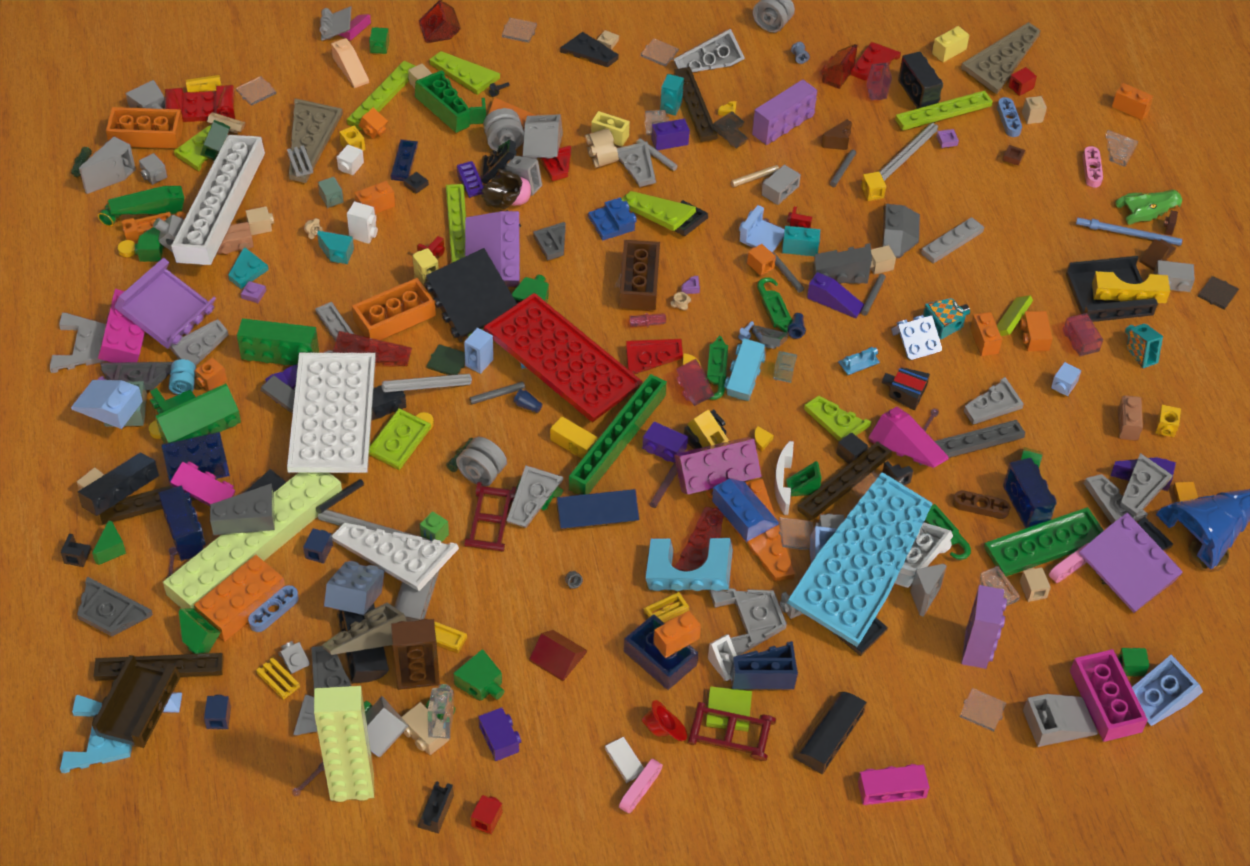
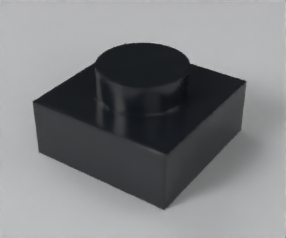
(416, 182)

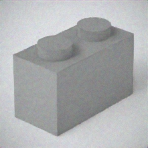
(780, 184)
(1179, 274)

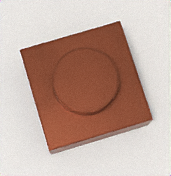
(1014, 155)
(1170, 222)

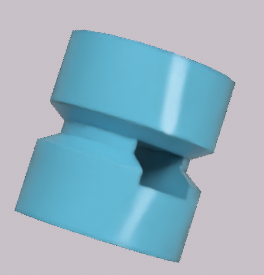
(182, 376)

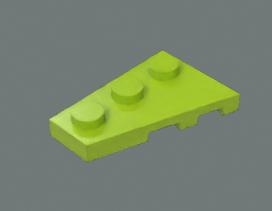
(835, 420)

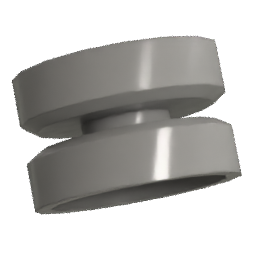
(773, 14)
(502, 126)
(481, 461)

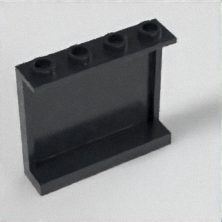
(1080, 280)
(469, 293)

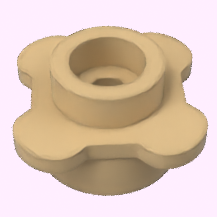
(312, 227)
(681, 300)

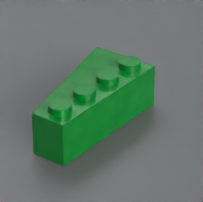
(441, 99)

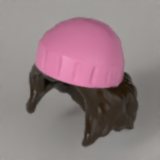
(506, 190)

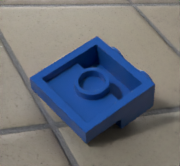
(613, 219)

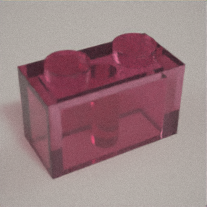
(879, 81)
(1082, 334)
(694, 382)

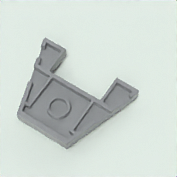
(86, 344)
(758, 613)

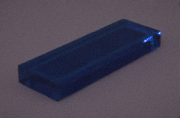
(404, 160)

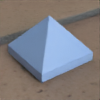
(174, 703)

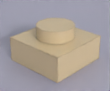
(608, 39)

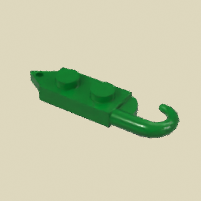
(774, 305)
(717, 366)
(939, 519)

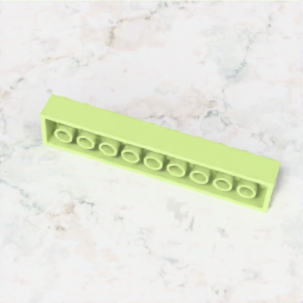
(294, 509)

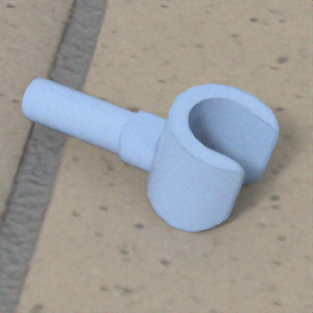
(744, 332)

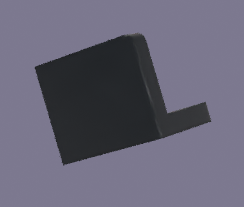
(850, 448)
(901, 475)
(75, 553)

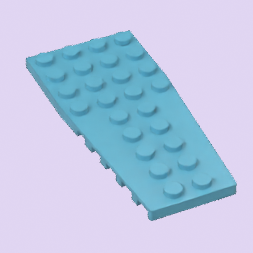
(862, 560)

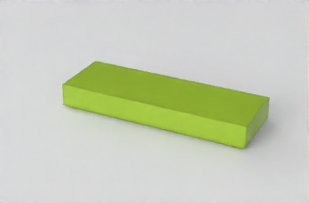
(1014, 314)

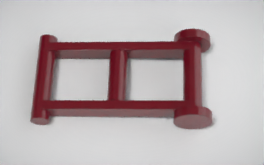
(480, 492)
(756, 753)

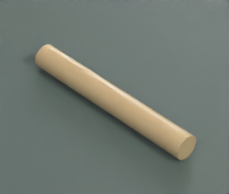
(754, 176)

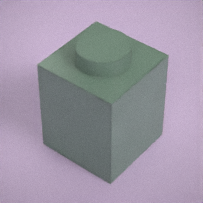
(330, 192)

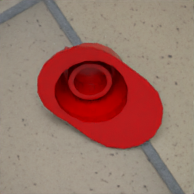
(663, 722)

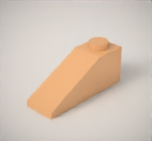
(349, 62)

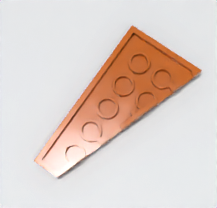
(768, 544)

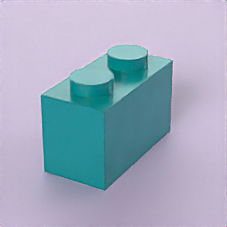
(671, 94)
(801, 241)

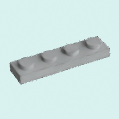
(952, 240)

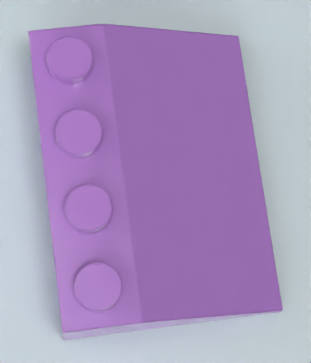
(500, 238)
(1130, 562)

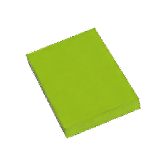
(399, 439)

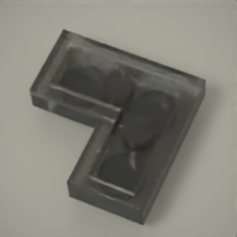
(728, 129)

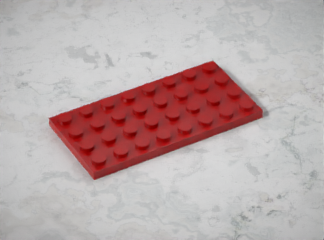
(563, 357)

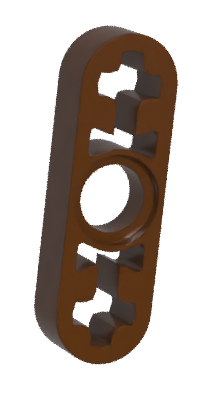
(988, 500)

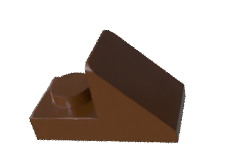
(837, 136)
(1157, 251)

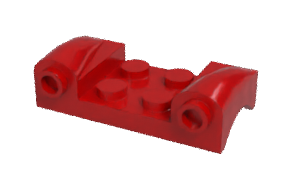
(198, 105)

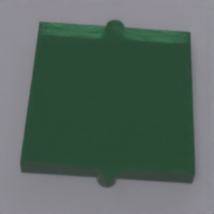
(447, 360)

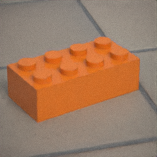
(146, 127)
(394, 310)
(239, 595)

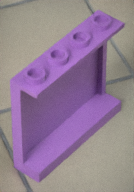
(163, 305)

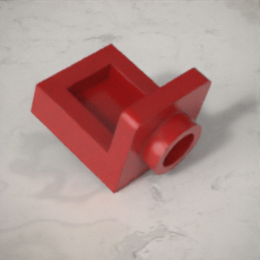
(798, 220)
(436, 247)

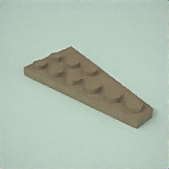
(998, 61)
(312, 128)

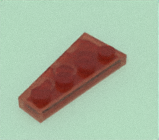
(385, 352)
(697, 548)

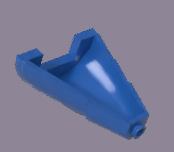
(1212, 520)

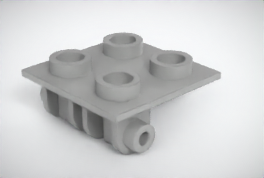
(334, 23)

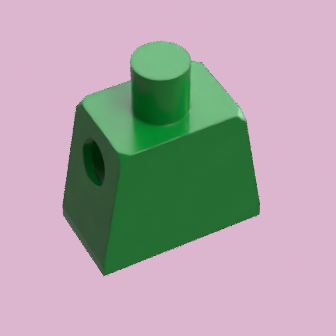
(529, 286)
(480, 677)

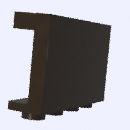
(135, 702)

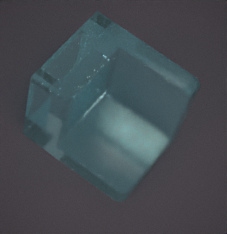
(785, 366)

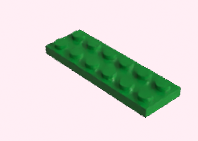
(1043, 542)

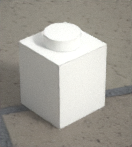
(350, 159)

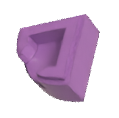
(691, 286)

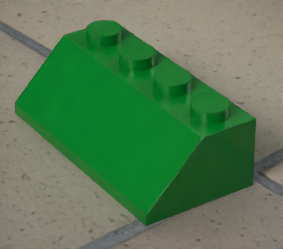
(199, 416)

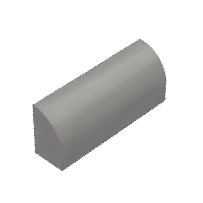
(413, 602)

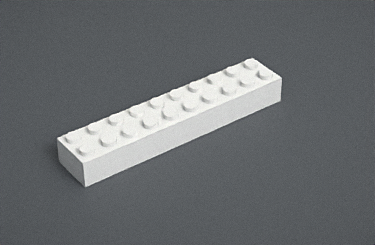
(218, 200)

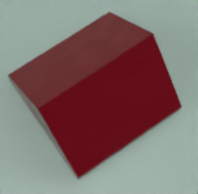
(556, 654)

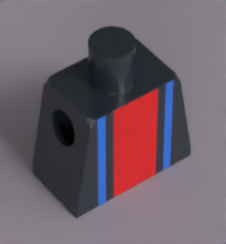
(907, 386)

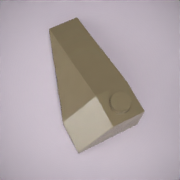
(369, 633)

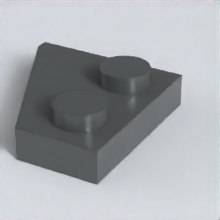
(551, 240)

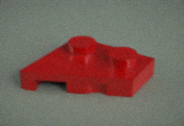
(558, 166)

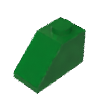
(149, 247)
(197, 631)

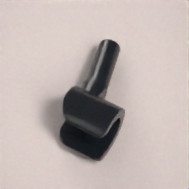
(495, 88)

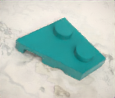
(246, 268)

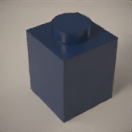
(318, 545)
(217, 712)

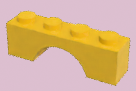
(1109, 287)

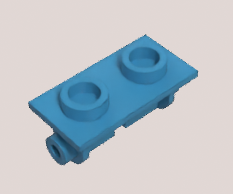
(859, 361)

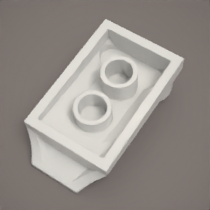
(927, 545)

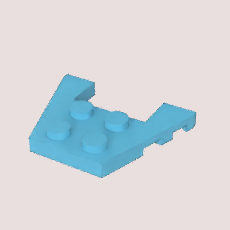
(98, 748)

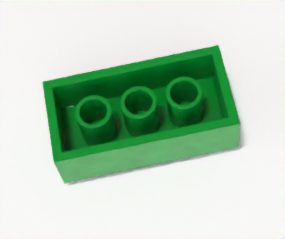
(275, 341)

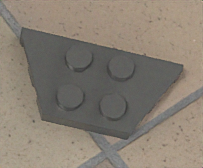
(150, 372)
(109, 609)

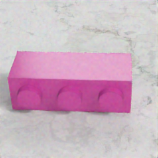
(201, 485)
(893, 784)

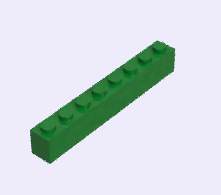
(617, 435)

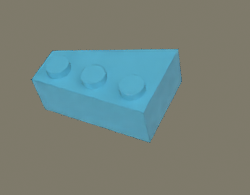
(745, 369)

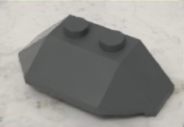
(900, 228)

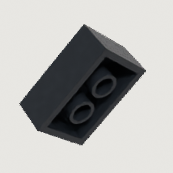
(920, 80)

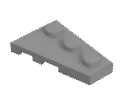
(531, 495)

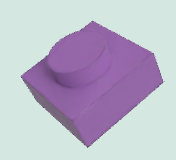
(947, 138)
(253, 292)

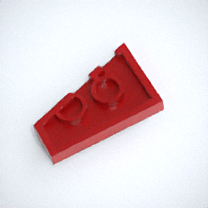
(873, 54)
(649, 354)

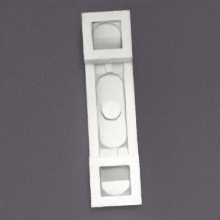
(783, 493)

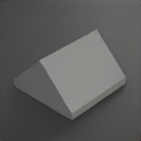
(926, 585)
(383, 726)

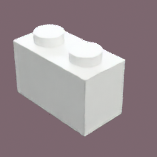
(362, 222)

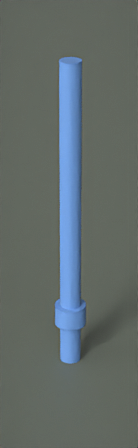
(1095, 224)

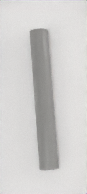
(660, 157)

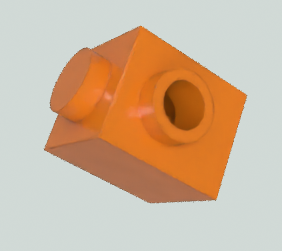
(373, 123)
(761, 259)
(210, 374)

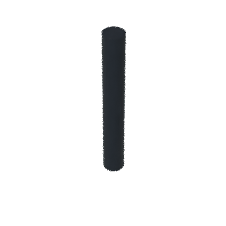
(339, 496)

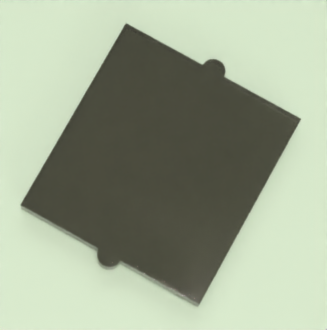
(1218, 292)

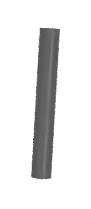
(843, 167)
(797, 285)
(873, 294)
(496, 393)

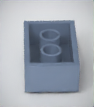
(354, 587)

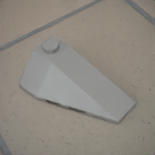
(713, 53)

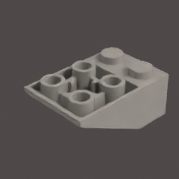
(542, 136)
(107, 165)
(1058, 718)

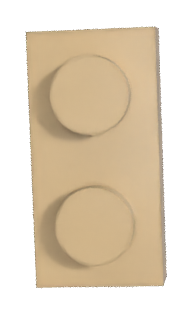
(235, 125)

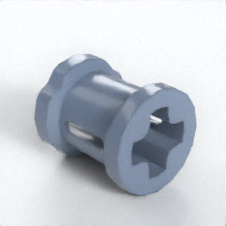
(801, 55)

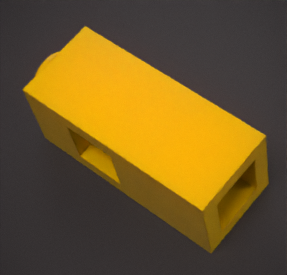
(707, 430)
(572, 437)

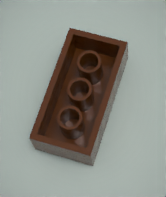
(639, 275)
(415, 654)

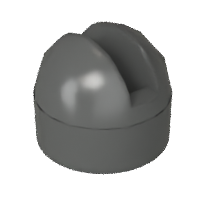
(575, 578)

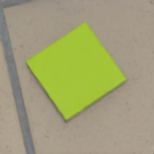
(730, 701)

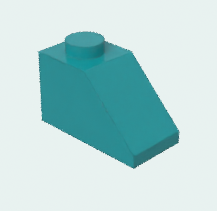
(336, 246)

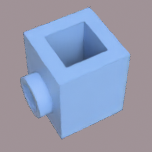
(1066, 379)

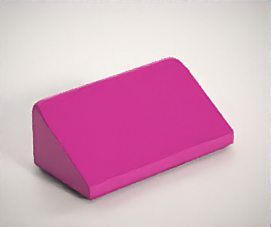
(356, 26)

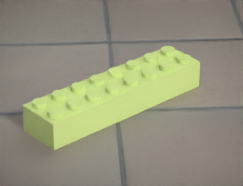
(344, 742)

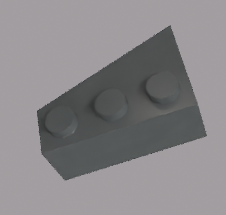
(845, 266)
(244, 512)

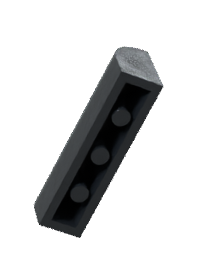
(364, 664)
(831, 731)

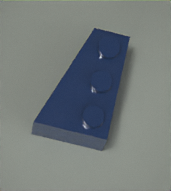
(765, 670)

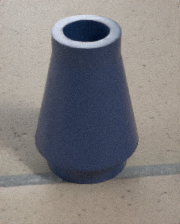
(797, 327)
(527, 401)

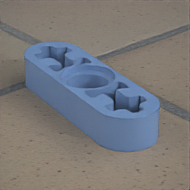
(1010, 111)
(271, 617)

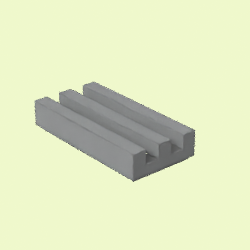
(297, 152)

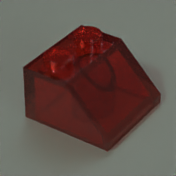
(439, 23)
(839, 67)

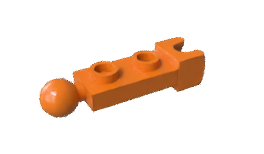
(135, 228)

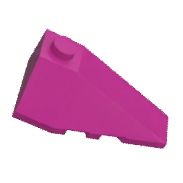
(905, 437)

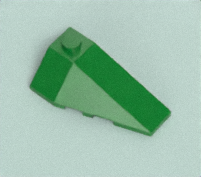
(149, 201)

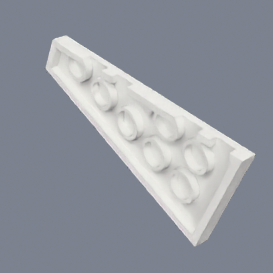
(398, 554)

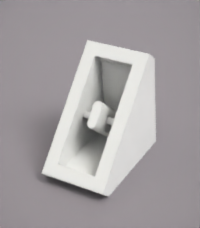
(721, 656)

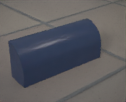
(597, 509)

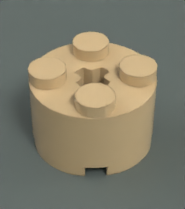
(601, 147)

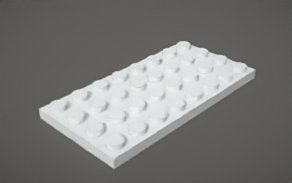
(332, 413)

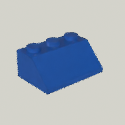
(743, 508)

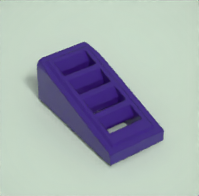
(468, 169)

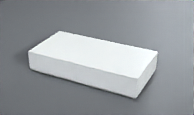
(624, 759)

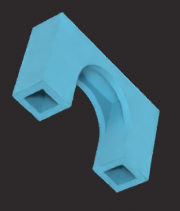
(710, 576)

